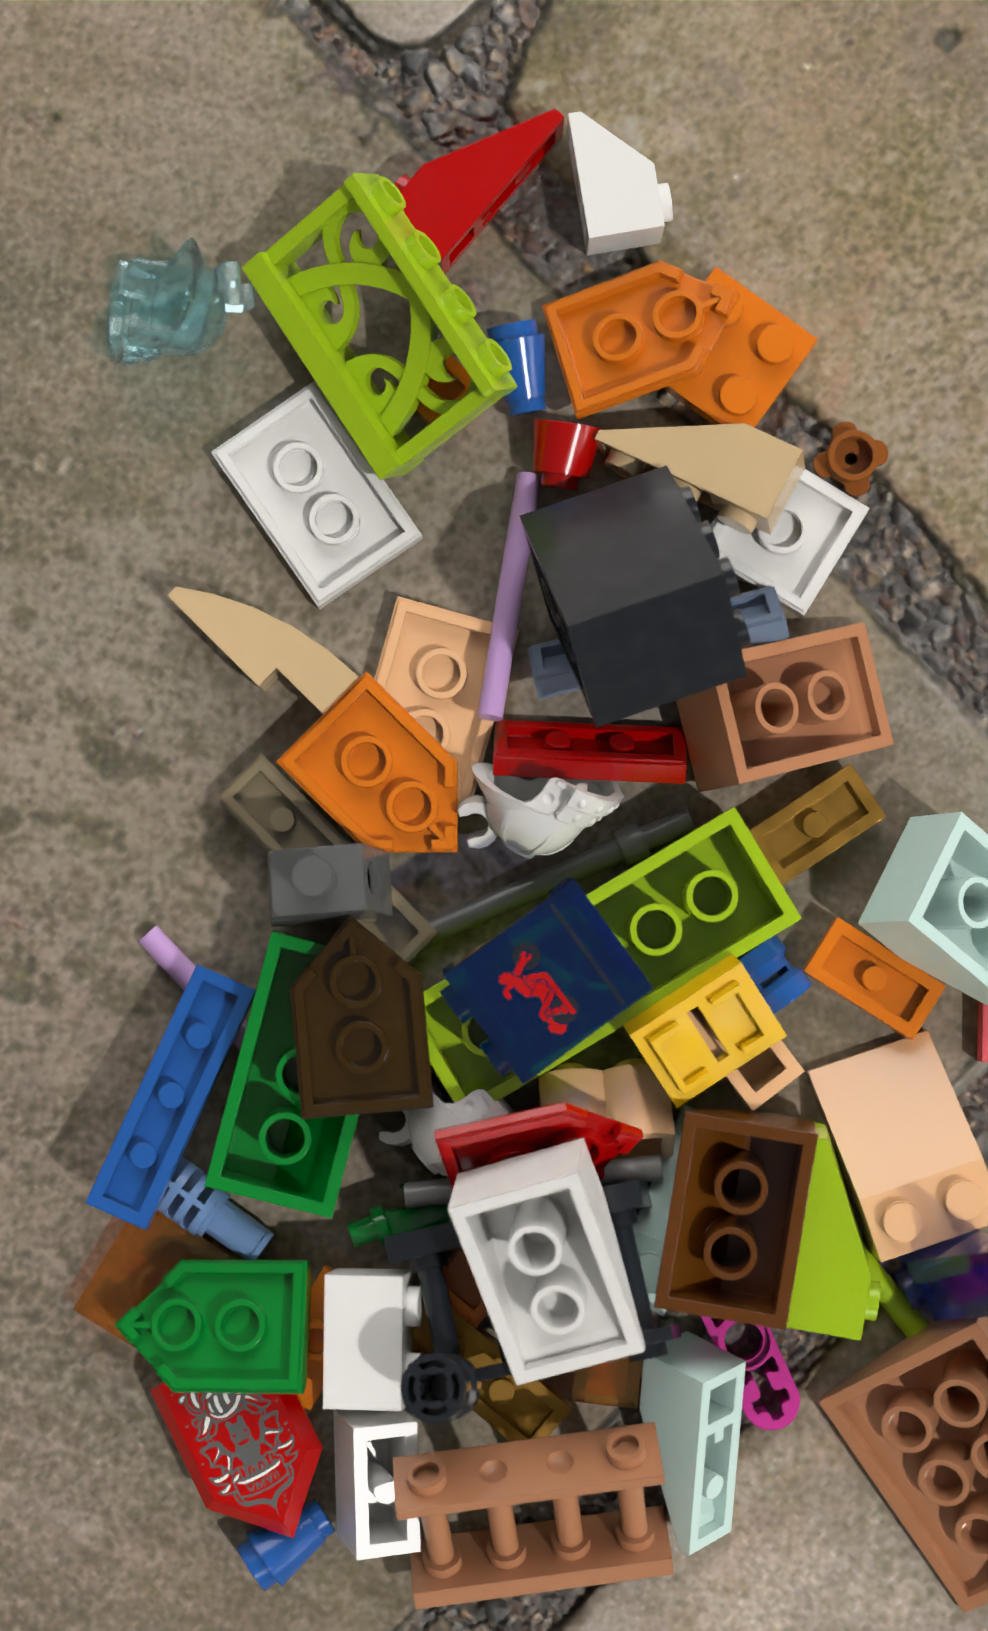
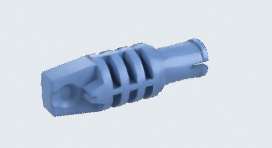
(209, 1211)

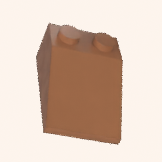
(793, 710)

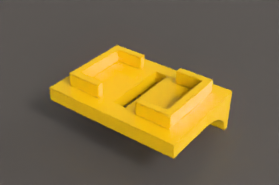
(733, 1012)

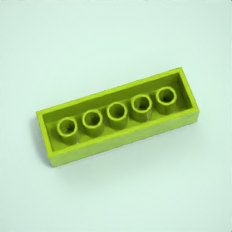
(674, 919)

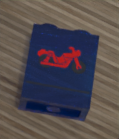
(545, 983)

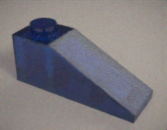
(948, 1277)

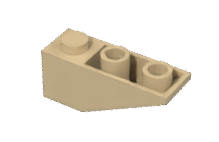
(725, 466)

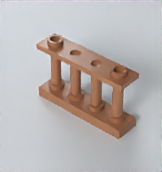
(542, 1554)

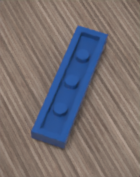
(171, 1097)

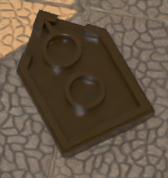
(360, 1029)

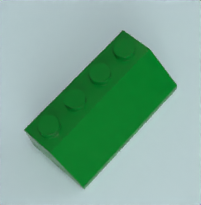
(262, 1139)

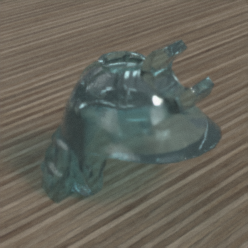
(172, 305)

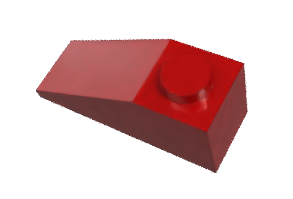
(467, 188)

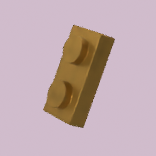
(817, 823)

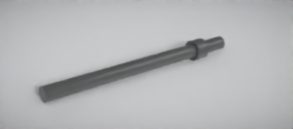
(629, 845)

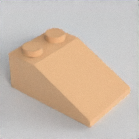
(902, 1146)

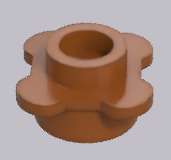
(868, 455)

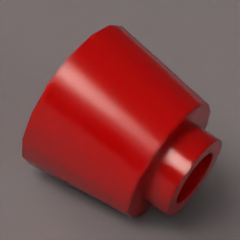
(563, 452)

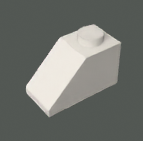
(614, 189)

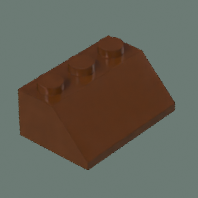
(737, 1215)

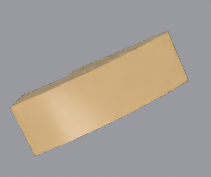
(267, 646)

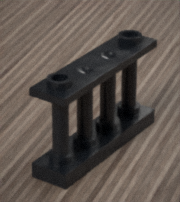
(427, 1254)

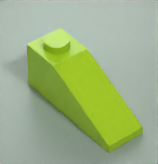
(833, 1273)

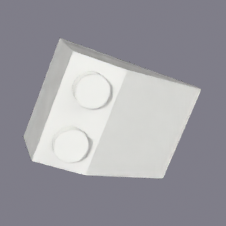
(547, 1261)

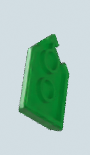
(226, 1326)

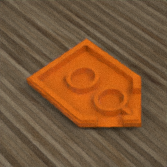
(635, 334)
(379, 773)

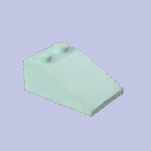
(936, 901)

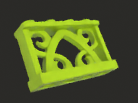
(345, 379)

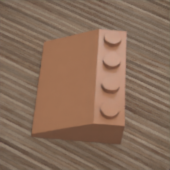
(923, 1440)

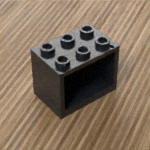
(637, 594)

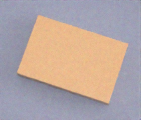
(436, 673)

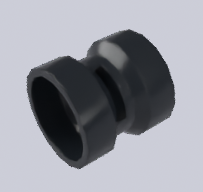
(453, 1387)

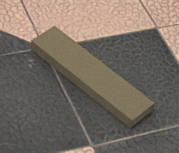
(286, 820)

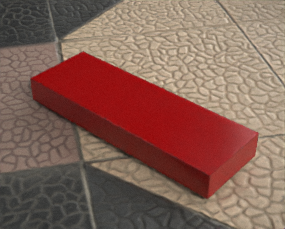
(589, 752)

